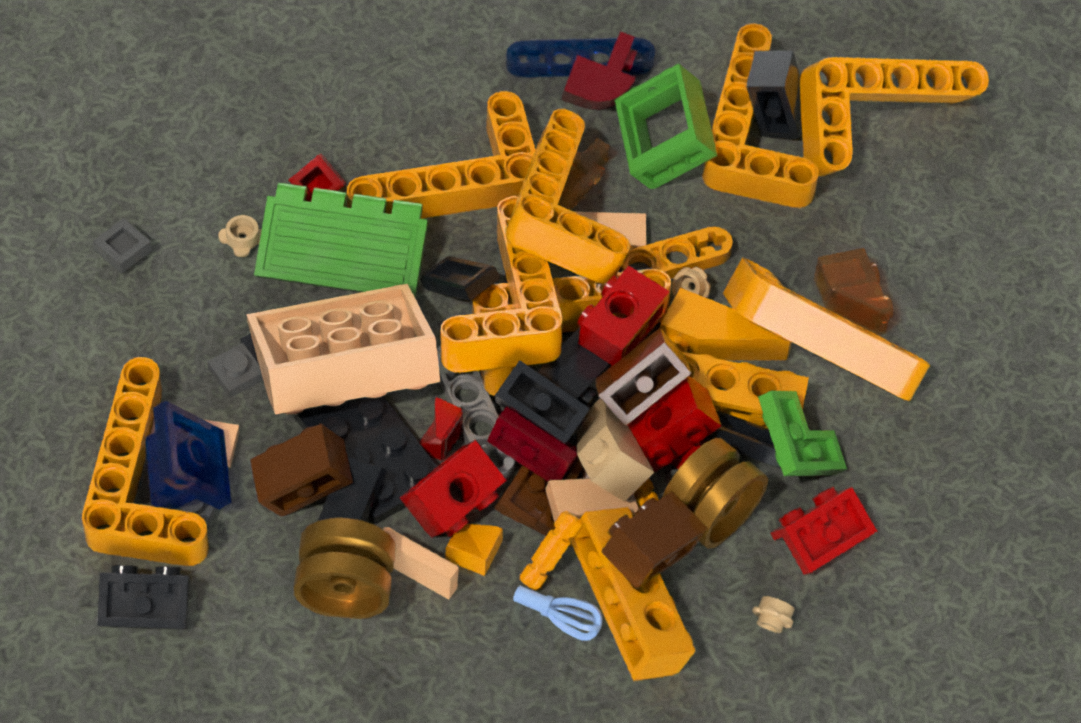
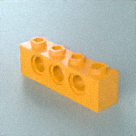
(742, 385)
(640, 619)

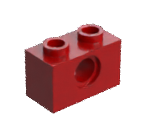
(628, 294)
(675, 423)
(431, 498)

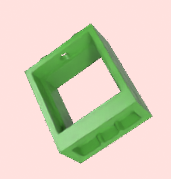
(681, 152)

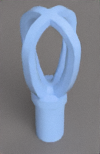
(549, 605)

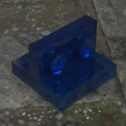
(186, 460)

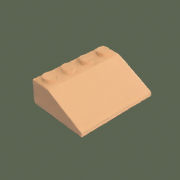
(344, 349)

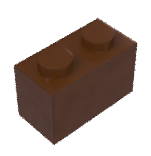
(642, 376)
(301, 470)
(653, 538)

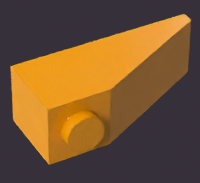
(717, 330)

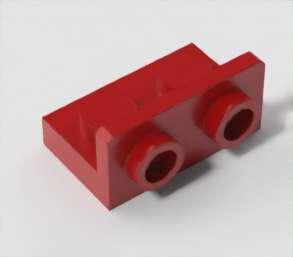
(825, 529)

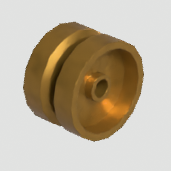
(718, 489)
(345, 568)

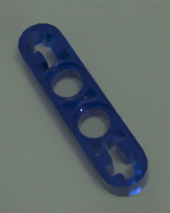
(571, 48)

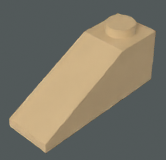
(611, 453)

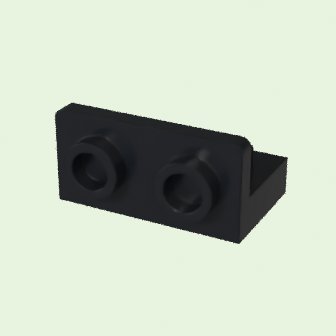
(143, 599)

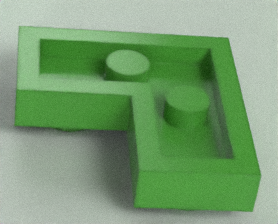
(798, 448)

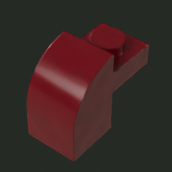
(598, 85)

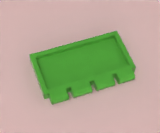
(340, 245)

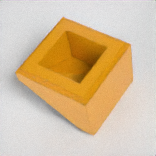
(474, 547)

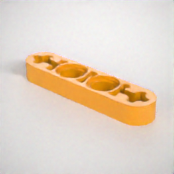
(655, 253)

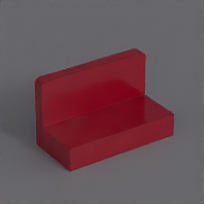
(532, 446)

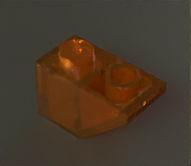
(853, 290)

